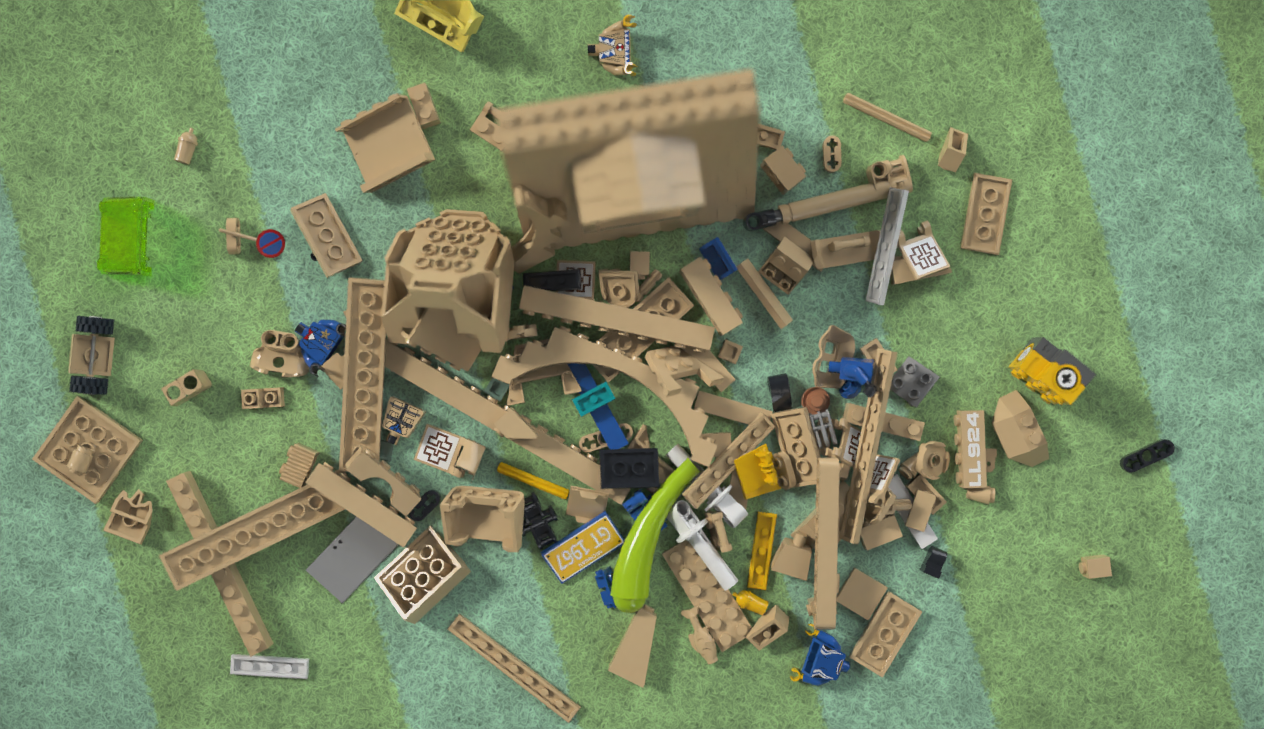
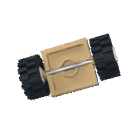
(91, 355)

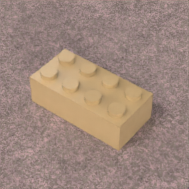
(710, 296)

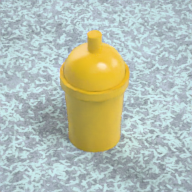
(751, 602)

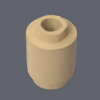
(80, 460)

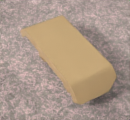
(845, 249)

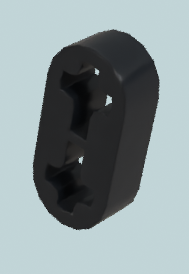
(429, 508)

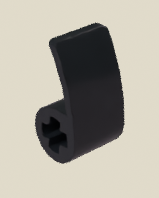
(780, 392)

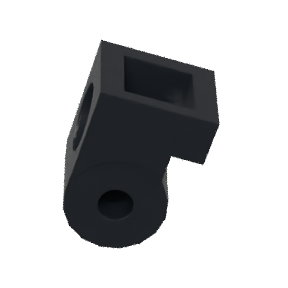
(934, 562)

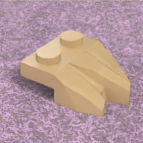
(130, 517)

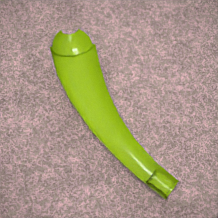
(635, 559)

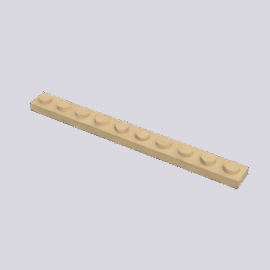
(868, 447)

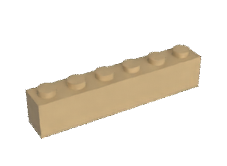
(360, 504)

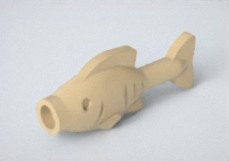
(701, 638)

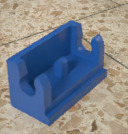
(718, 258)

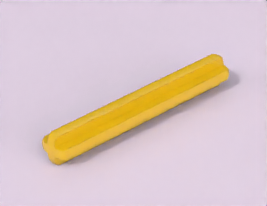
(533, 480)

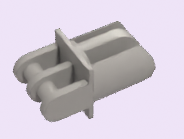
(823, 428)

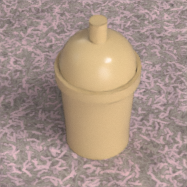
(186, 146)

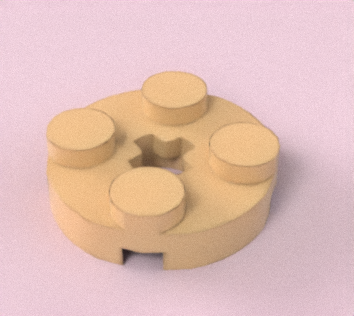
(522, 332)
(927, 452)

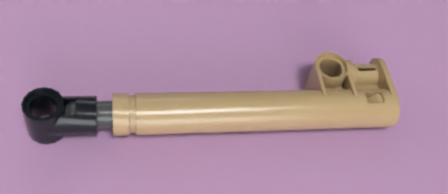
(875, 190)

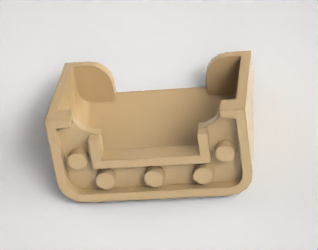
(483, 515)

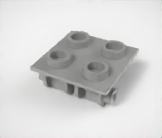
(913, 381)

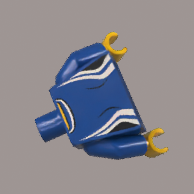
(823, 660)

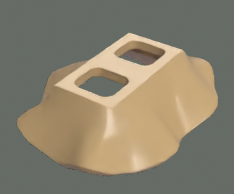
(843, 347)

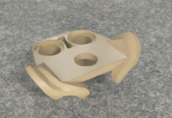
(264, 356)

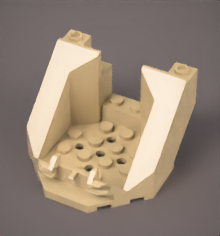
(470, 284)

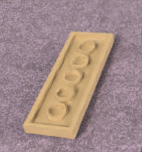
(664, 301)
(715, 605)

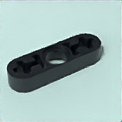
(1157, 445)

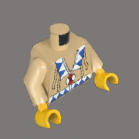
(615, 48)

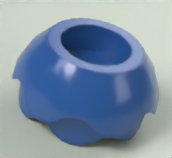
(850, 389)

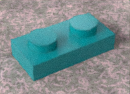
(593, 399)

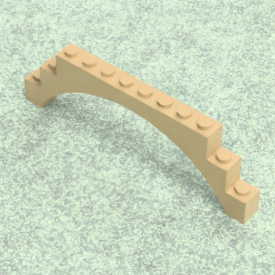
(569, 348)

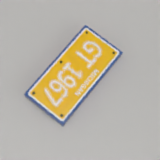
(583, 547)

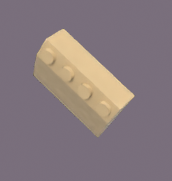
(422, 575)

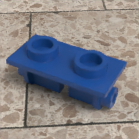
(604, 579)

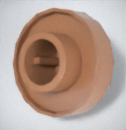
(815, 400)

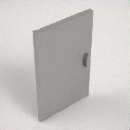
(356, 556)

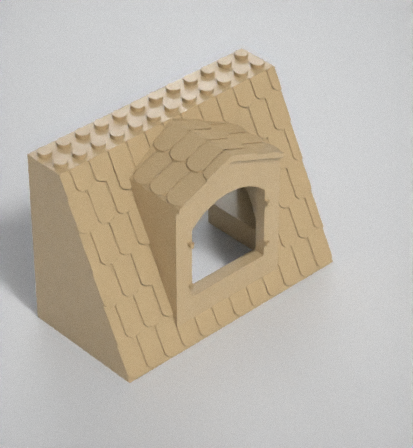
(638, 156)

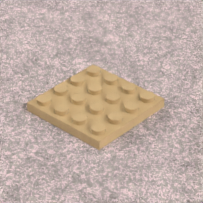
(94, 429)

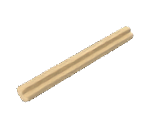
(887, 117)

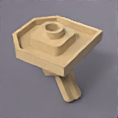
(874, 515)

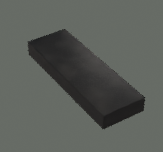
(554, 280)

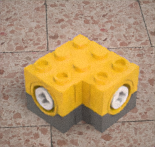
(1051, 372)

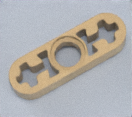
(590, 437)

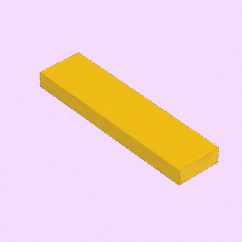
(761, 550)

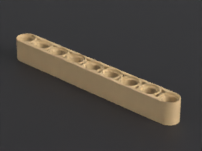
(826, 543)

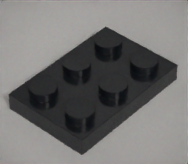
(629, 468)

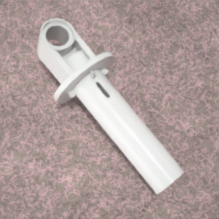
(720, 499)
(690, 529)

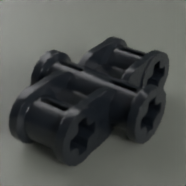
(540, 526)

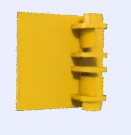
(756, 469)

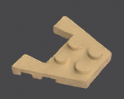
(674, 363)
(569, 382)

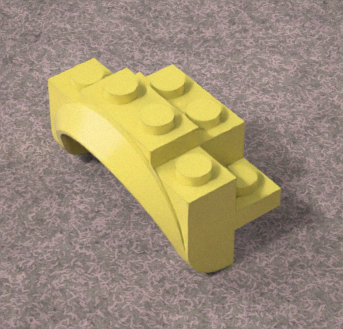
(443, 19)

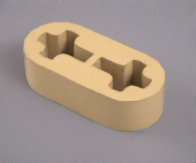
(836, 154)
(233, 242)

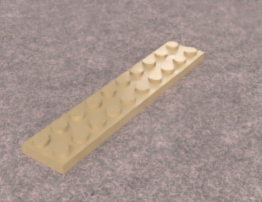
(363, 369)
(247, 535)

